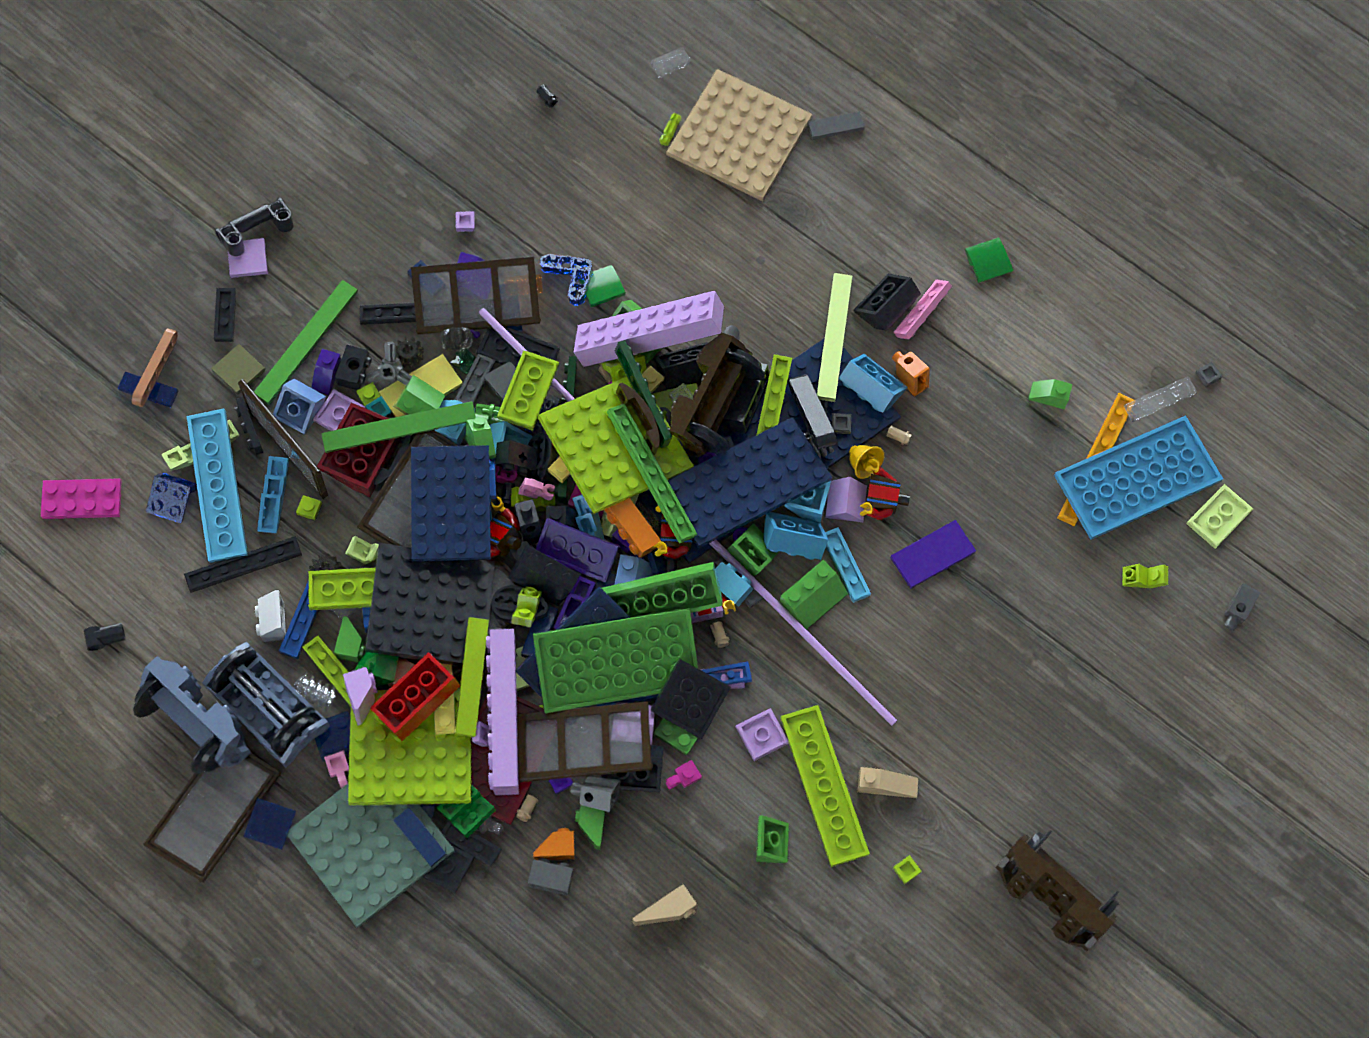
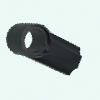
(97, 637)

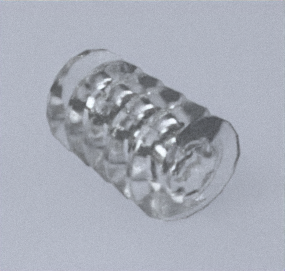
(315, 692)

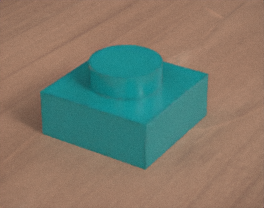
(379, 406)

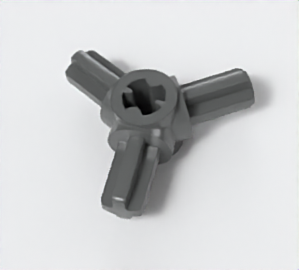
(390, 361)

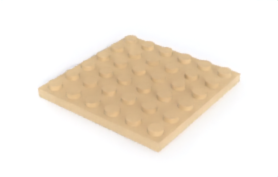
(739, 134)

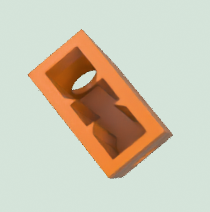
(912, 372)

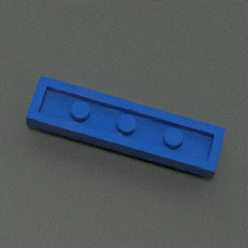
(299, 627)

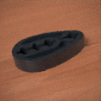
(545, 457)
(511, 593)

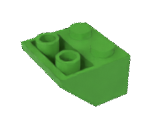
(751, 550)

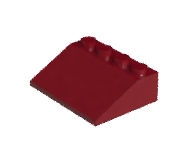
(361, 464)

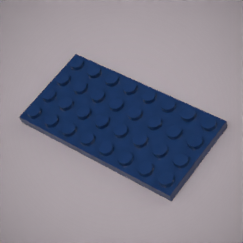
(748, 481)

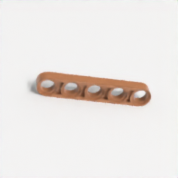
(154, 367)

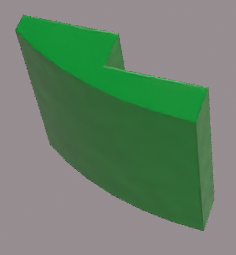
(989, 259)
(604, 286)
(468, 816)

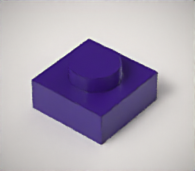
(560, 784)

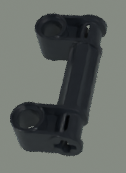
(231, 233)

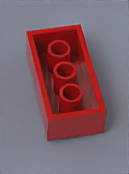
(415, 696)

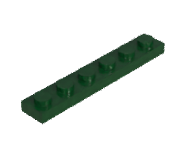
(640, 386)

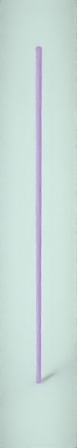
(730, 559)

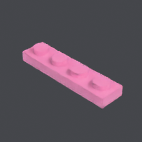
(922, 309)

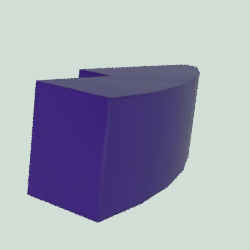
(581, 591)

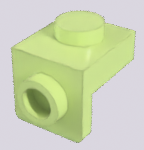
(362, 550)

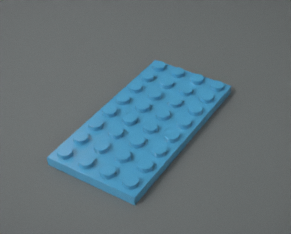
(1138, 477)

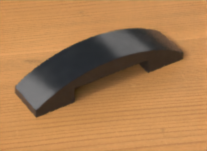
(384, 473)

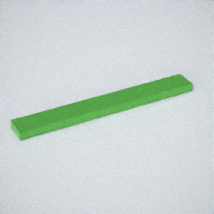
(305, 342)
(398, 427)
(652, 473)

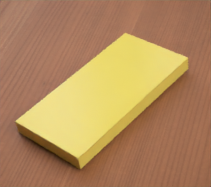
(436, 373)

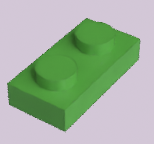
(675, 736)

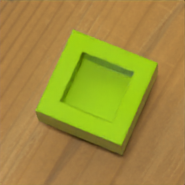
(368, 394)
(309, 507)
(907, 869)

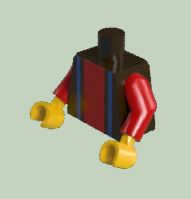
(882, 493)
(504, 531)
(669, 544)

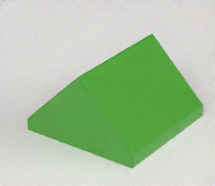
(772, 840)

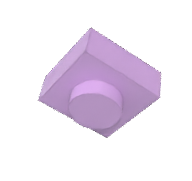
(465, 221)
(481, 734)

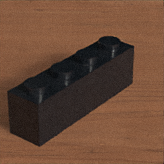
(745, 403)

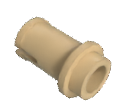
(899, 435)
(719, 635)
(526, 809)

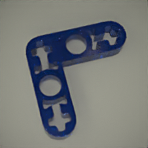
(576, 273)

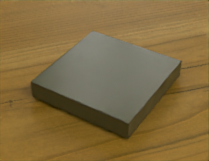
(237, 366)

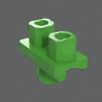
(488, 412)

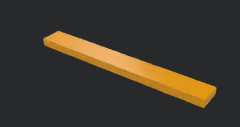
(1105, 440)

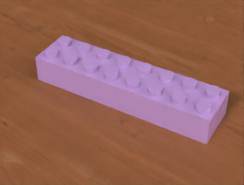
(650, 328)
(503, 708)

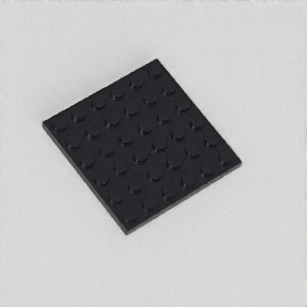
(426, 604)

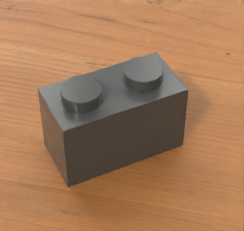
(550, 876)

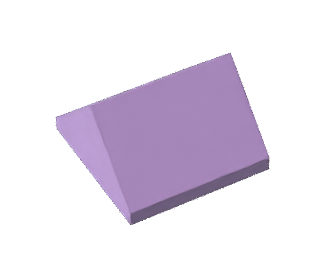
(845, 500)

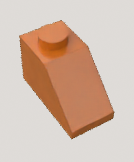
(557, 846)

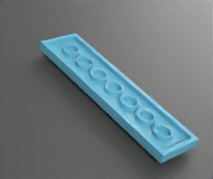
(217, 485)

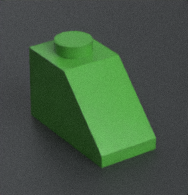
(1051, 392)
(479, 433)
(349, 643)
(591, 824)

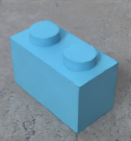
(731, 584)

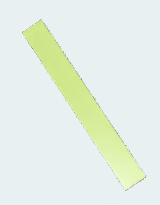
(834, 337)

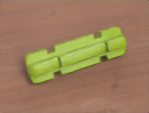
(670, 129)

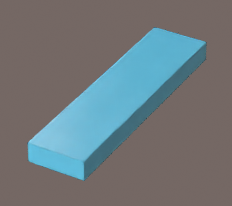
(846, 566)

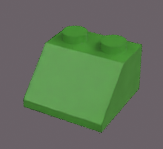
(418, 397)

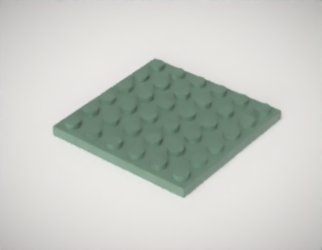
(362, 852)

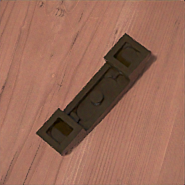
(630, 397)

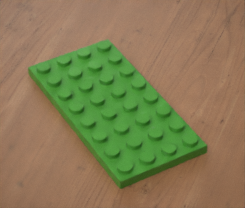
(612, 659)

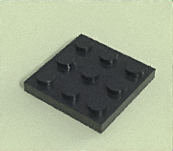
(690, 698)

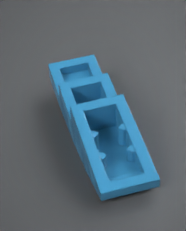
(273, 494)
(586, 519)

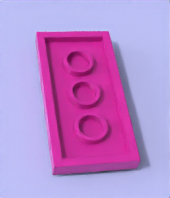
(81, 498)

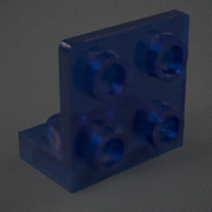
(169, 496)

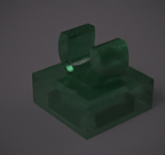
(463, 360)

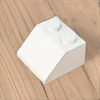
(271, 617)

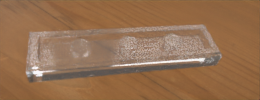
(1160, 399)

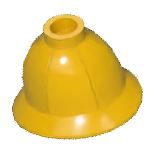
(861, 455)

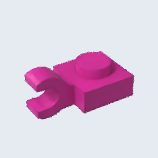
(685, 775)

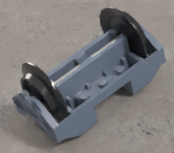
(247, 683)
(176, 693)

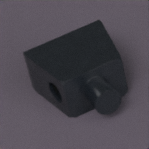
(527, 516)

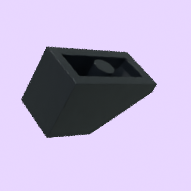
(563, 515)

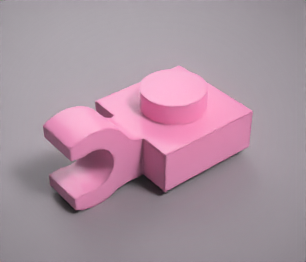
(534, 488)
(338, 766)

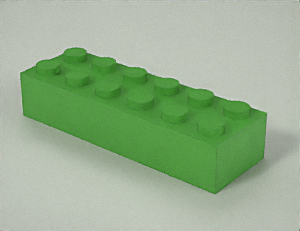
(671, 591)

